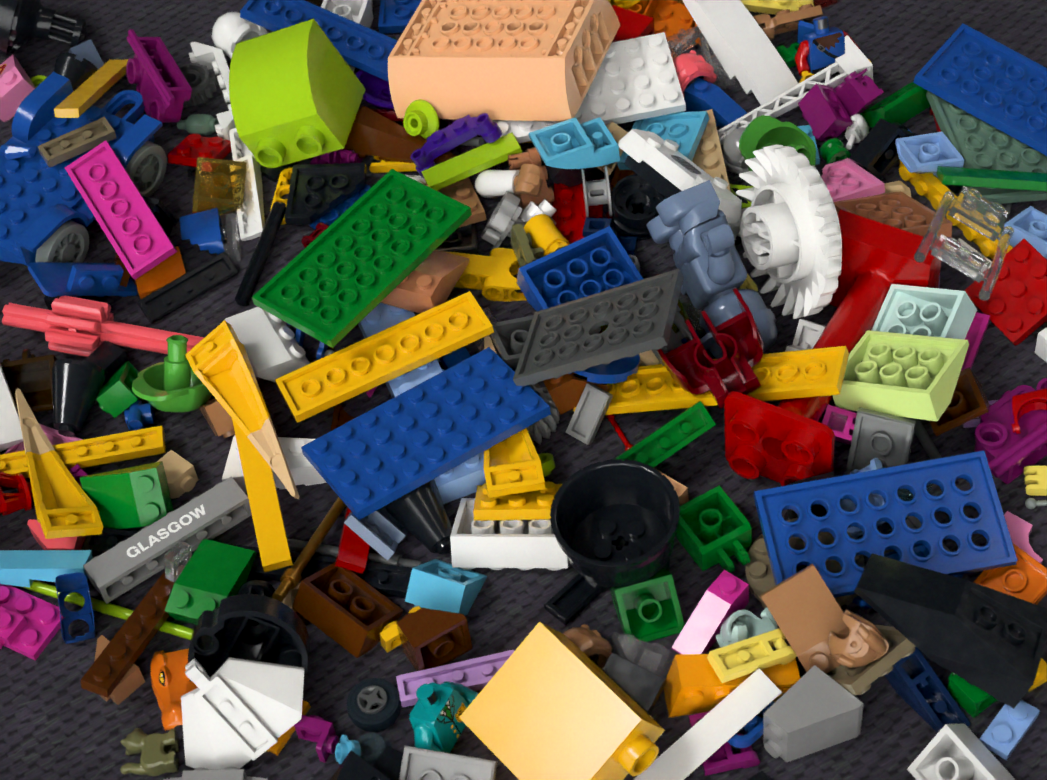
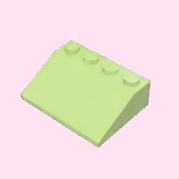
(902, 374)

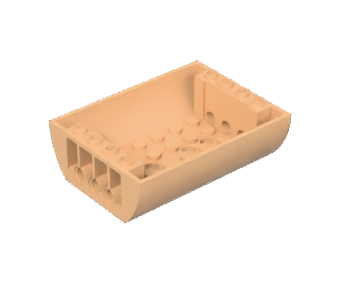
(501, 57)

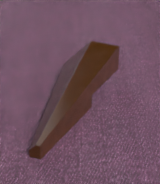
(383, 138)

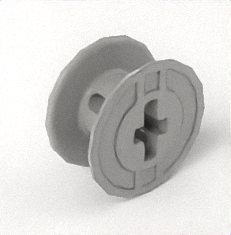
(596, 192)

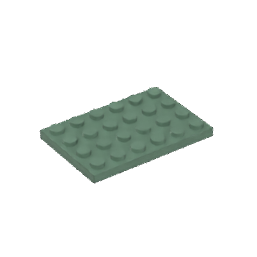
(989, 149)

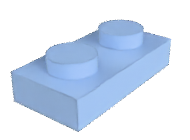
(1009, 728)

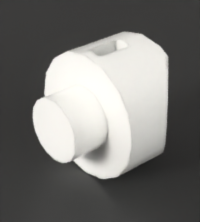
(533, 209)

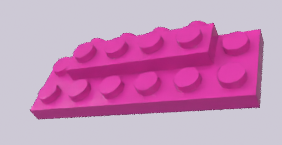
(26, 622)

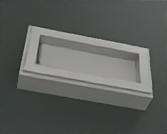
(589, 413)

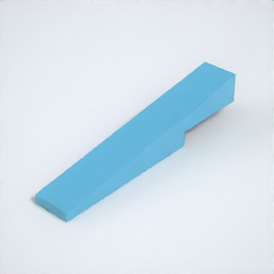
(25, 566)

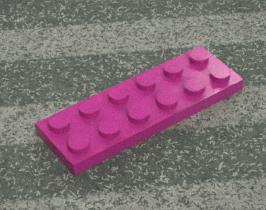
(120, 210)

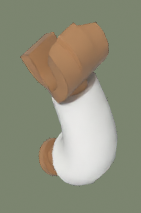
(496, 182)

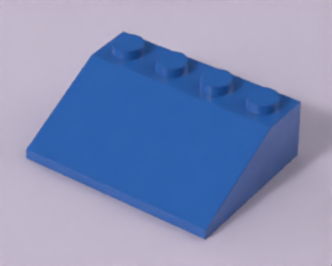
(577, 271)

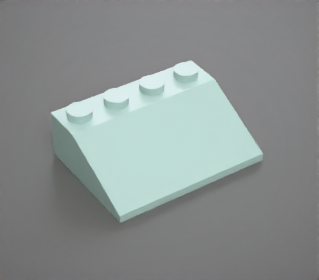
(925, 312)

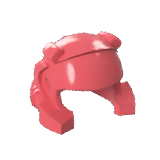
(691, 66)

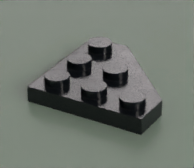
(320, 188)

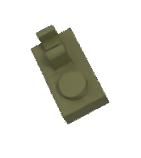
(522, 245)

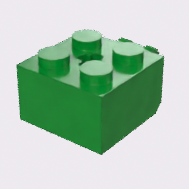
(714, 530)

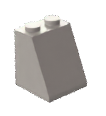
(811, 717)

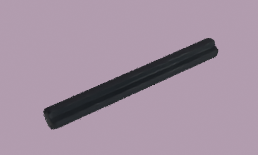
(260, 254)

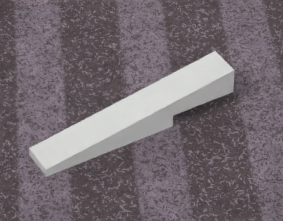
(251, 216)

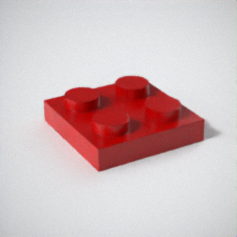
(198, 146)

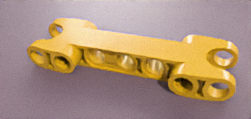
(492, 275)

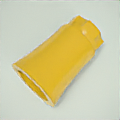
(545, 234)

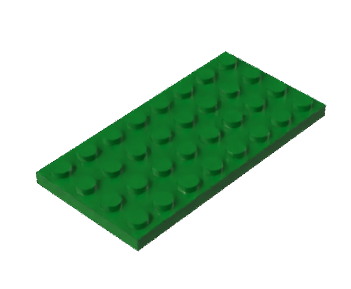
(361, 257)

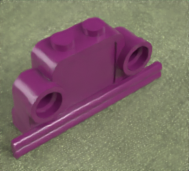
(157, 78)
(1005, 450)

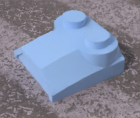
(927, 152)
(1032, 227)

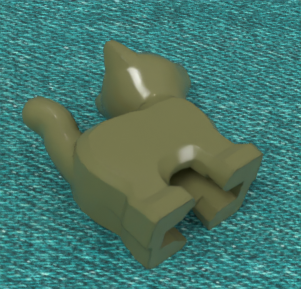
(156, 752)

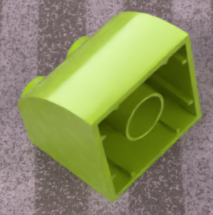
(292, 95)

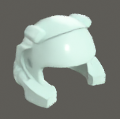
(745, 625)

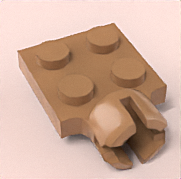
(786, 20)

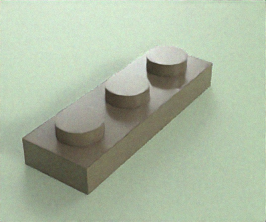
(76, 142)

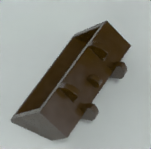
(33, 378)

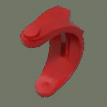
(1025, 403)

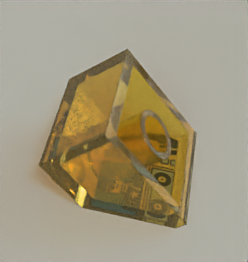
(218, 185)

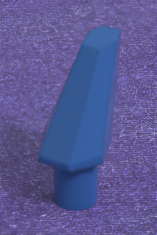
(17, 150)

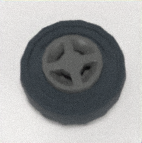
(368, 694)

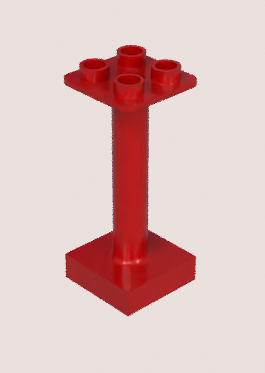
(787, 438)

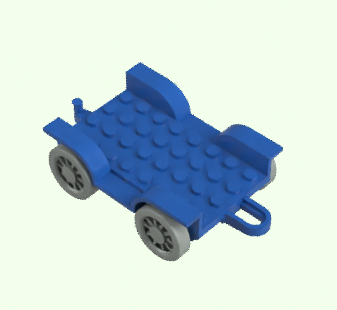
(40, 204)

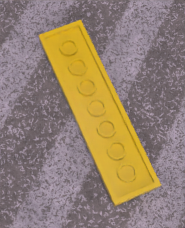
(384, 356)

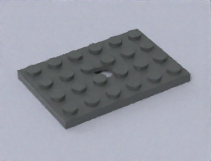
(568, 338)

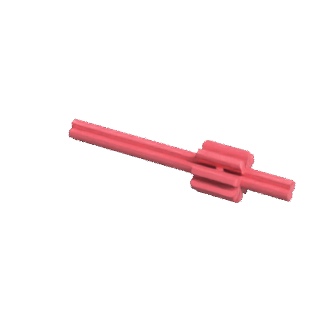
(82, 325)

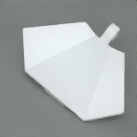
(238, 711)

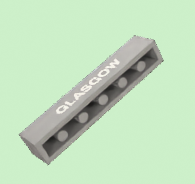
(144, 552)

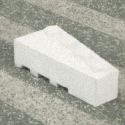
(299, 466)

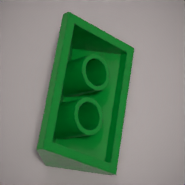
(898, 106)

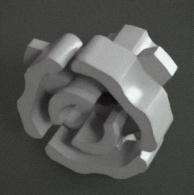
(502, 219)

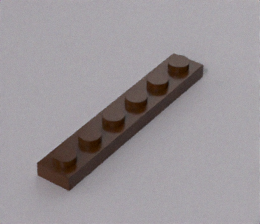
(129, 641)

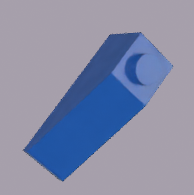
(705, 96)

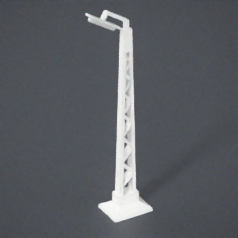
(847, 63)

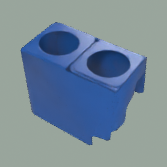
(203, 229)
(68, 584)

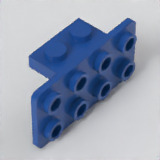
(80, 279)

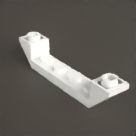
(214, 59)

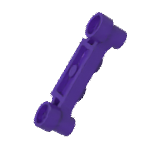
(452, 136)

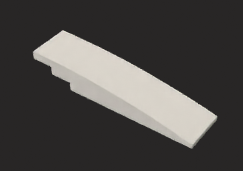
(742, 47)

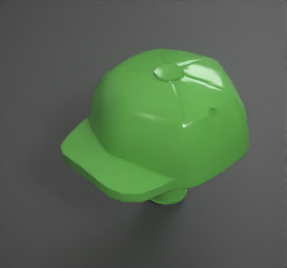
(770, 131)
(172, 383)

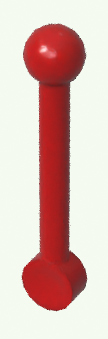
(612, 420)

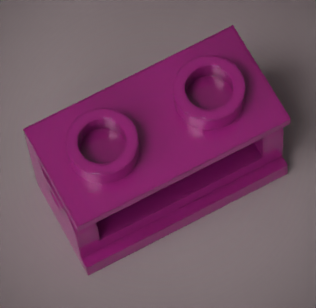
(857, 92)
(824, 112)

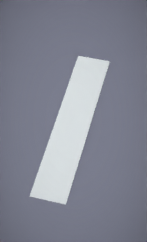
(713, 729)

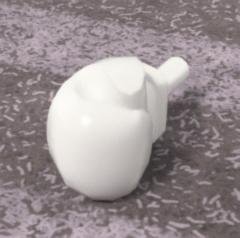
(857, 131)

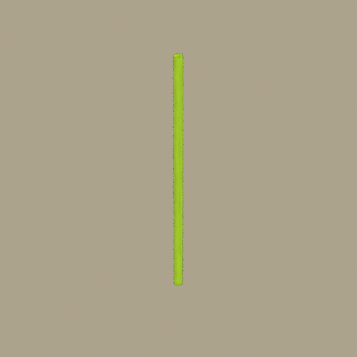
(109, 609)

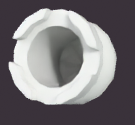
(233, 29)

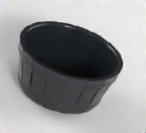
(610, 503)

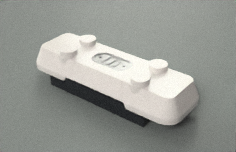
(672, 172)

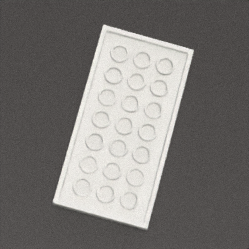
(630, 85)

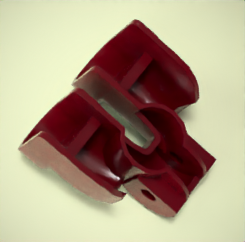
(741, 349)

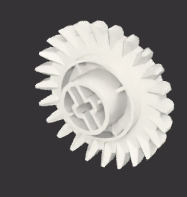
(791, 230)

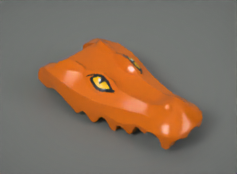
(169, 684)

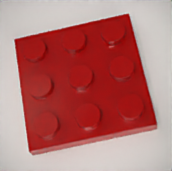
(1019, 294)

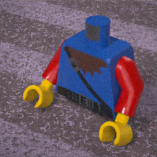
(820, 48)

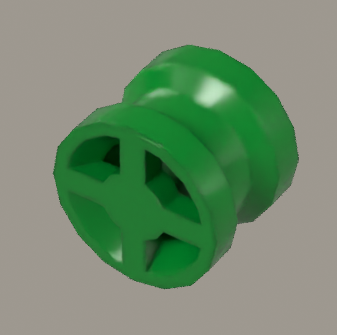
(834, 151)

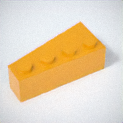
(695, 687)

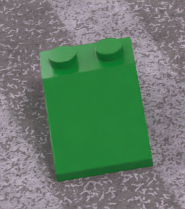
(130, 495)
(208, 577)

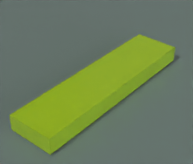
(471, 162)

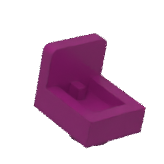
(318, 731)

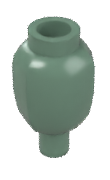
(199, 124)

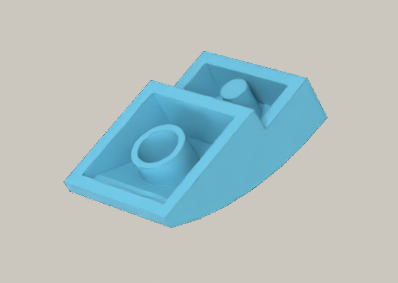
(576, 144)

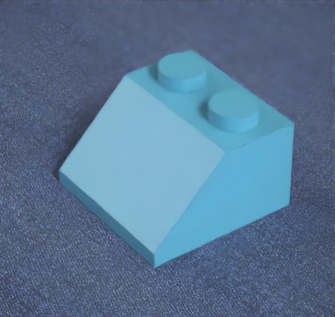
(443, 588)

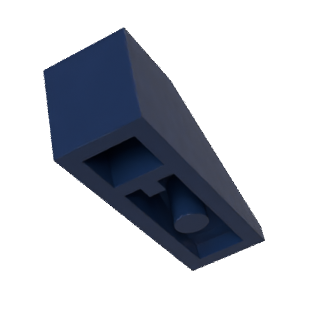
(924, 692)

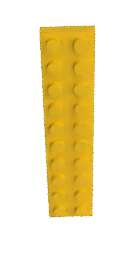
(780, 376)

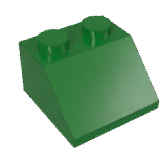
(649, 608)

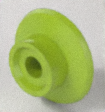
(421, 119)

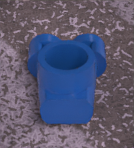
(139, 415)

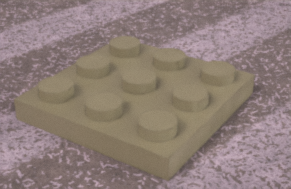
(859, 679)

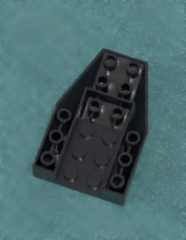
(960, 624)

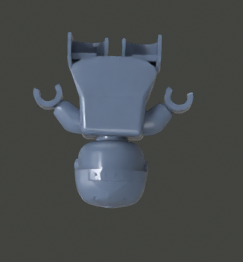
(708, 261)

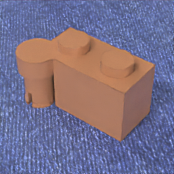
(532, 156)

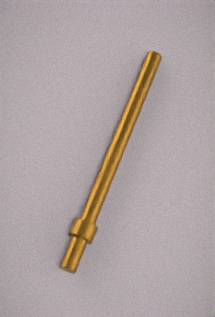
(293, 575)

